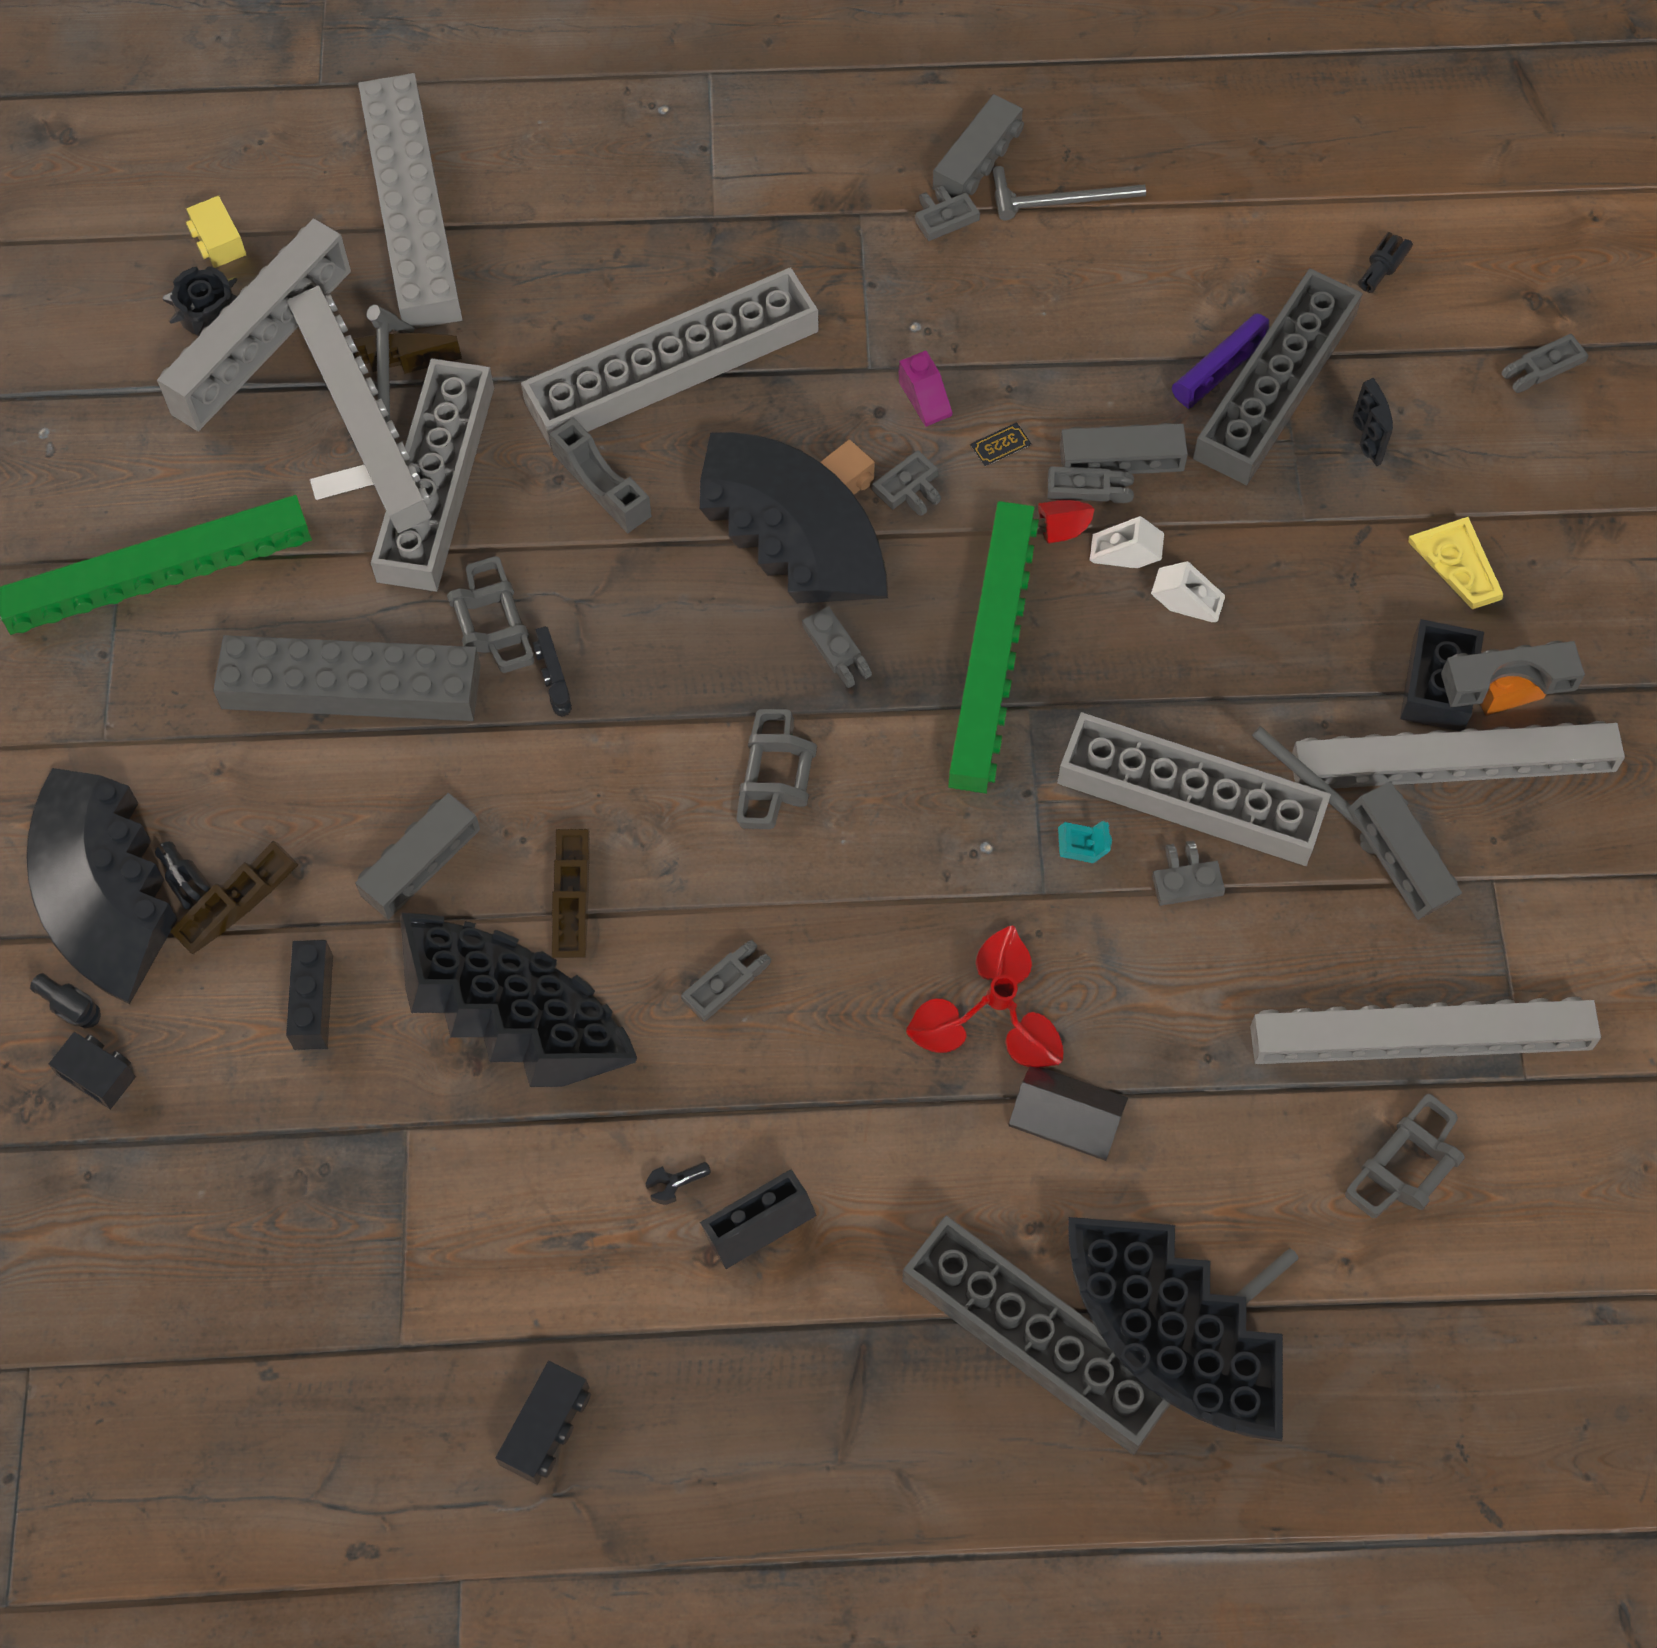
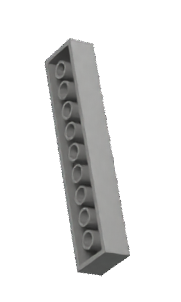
(409, 202)
(673, 355)

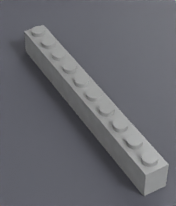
(359, 409)
(1463, 755)
(1424, 1031)

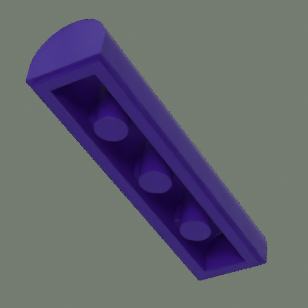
(1221, 361)

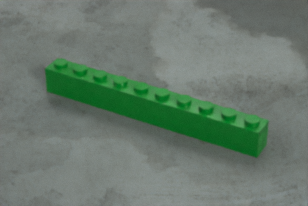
(152, 565)
(991, 648)

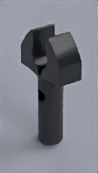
(674, 1181)

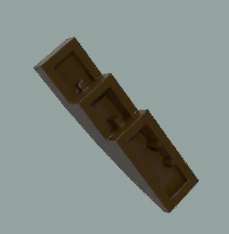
(410, 350)
(570, 893)
(234, 899)

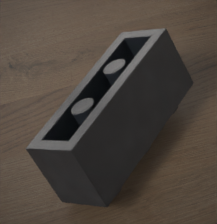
(309, 995)
(758, 1218)
(544, 1423)

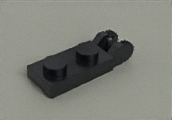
(552, 673)

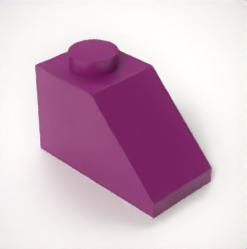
(924, 388)

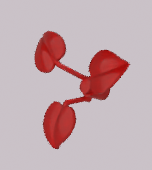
(1006, 963)

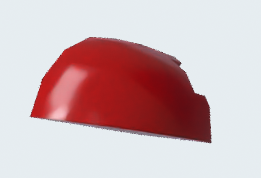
(1065, 519)

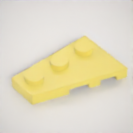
(1460, 560)

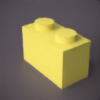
(215, 231)

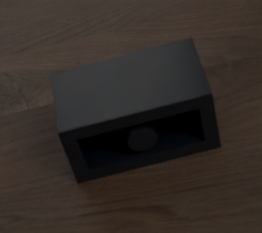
(92, 1069)

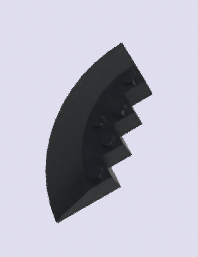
(796, 517)
(93, 883)
(511, 1000)
(1175, 1332)

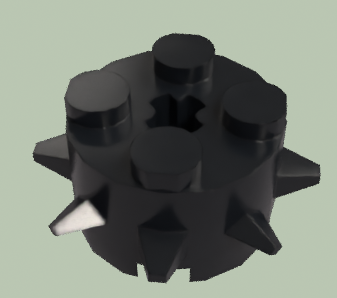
(199, 297)

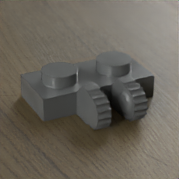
(945, 216)
(907, 479)
(1187, 882)

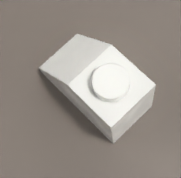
(1128, 544)
(1188, 592)

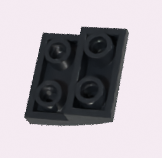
(1374, 419)

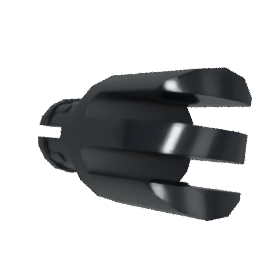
(1385, 260)
(182, 875)
(67, 1001)

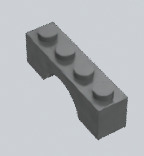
(618, 496)
(1550, 666)

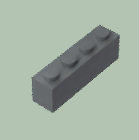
(979, 147)
(1126, 448)
(1404, 850)
(417, 855)

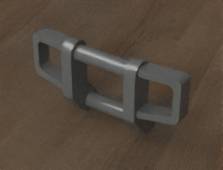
(471, 599)
(776, 792)
(1408, 1129)

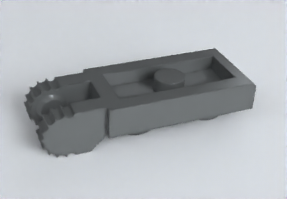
(1546, 362)
(1089, 484)
(835, 645)
(724, 981)

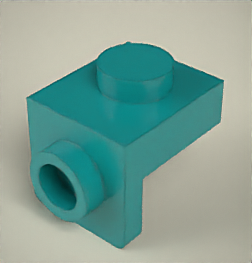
(1084, 842)

